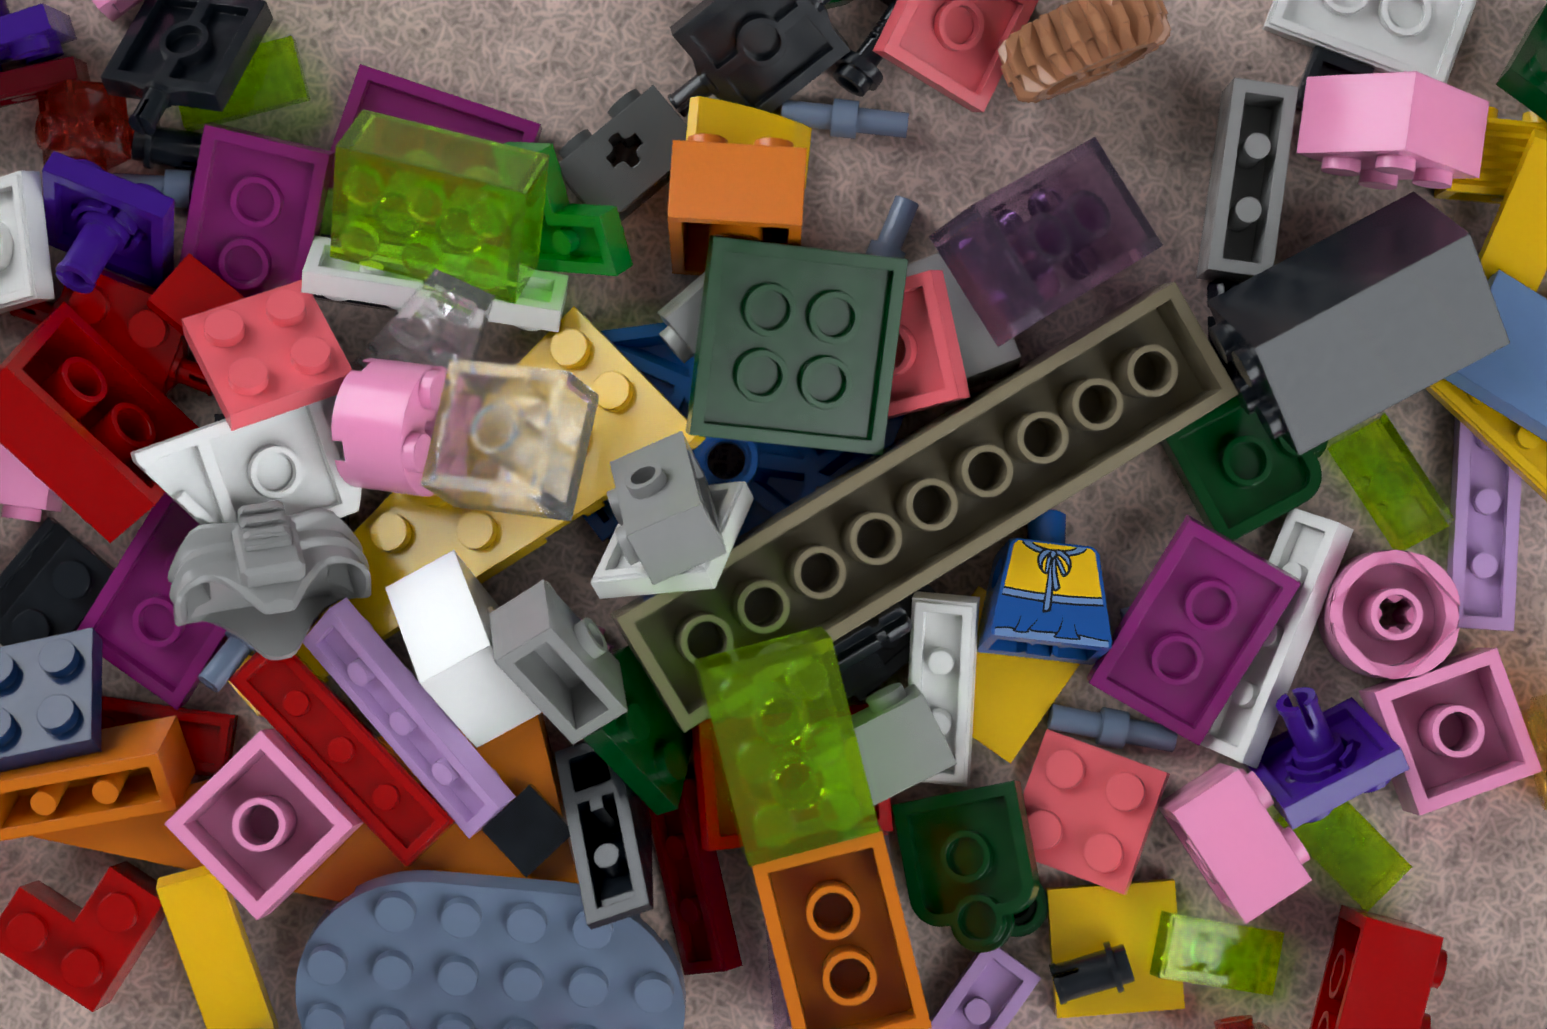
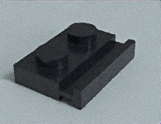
(49, 585)

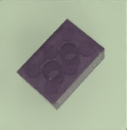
(1045, 240)

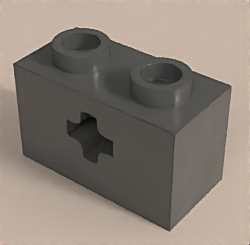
(589, 157)

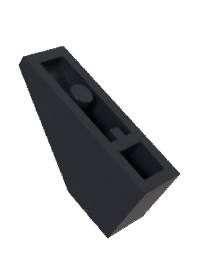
(607, 837)

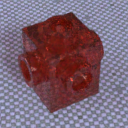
(84, 124)

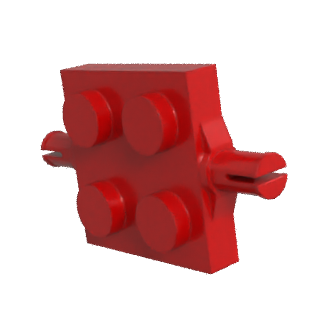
(142, 337)

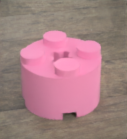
(387, 424)
(1424, 614)

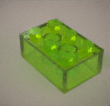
(440, 201)
(786, 745)

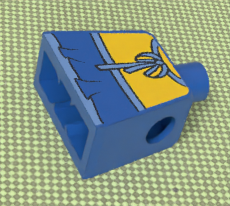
(1046, 598)

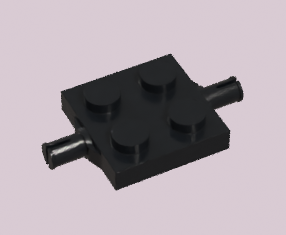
(755, 50)
(185, 55)

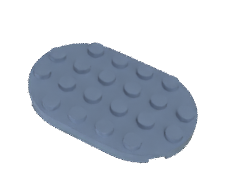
(482, 957)

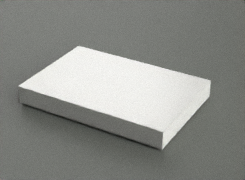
(1379, 32)

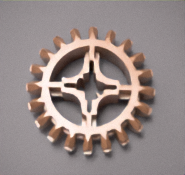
(1080, 45)

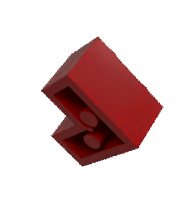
(88, 948)

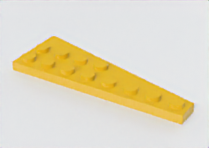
(419, 529)

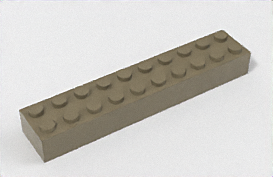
(940, 493)

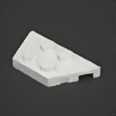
(272, 460)

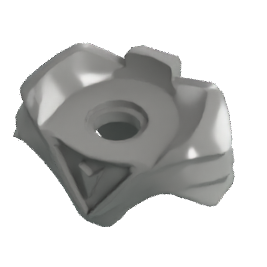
(267, 574)

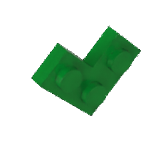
(577, 235)

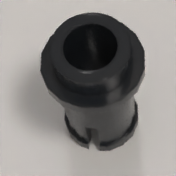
(167, 148)
(1092, 973)

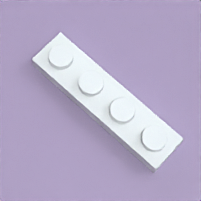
(536, 308)
(1312, 552)

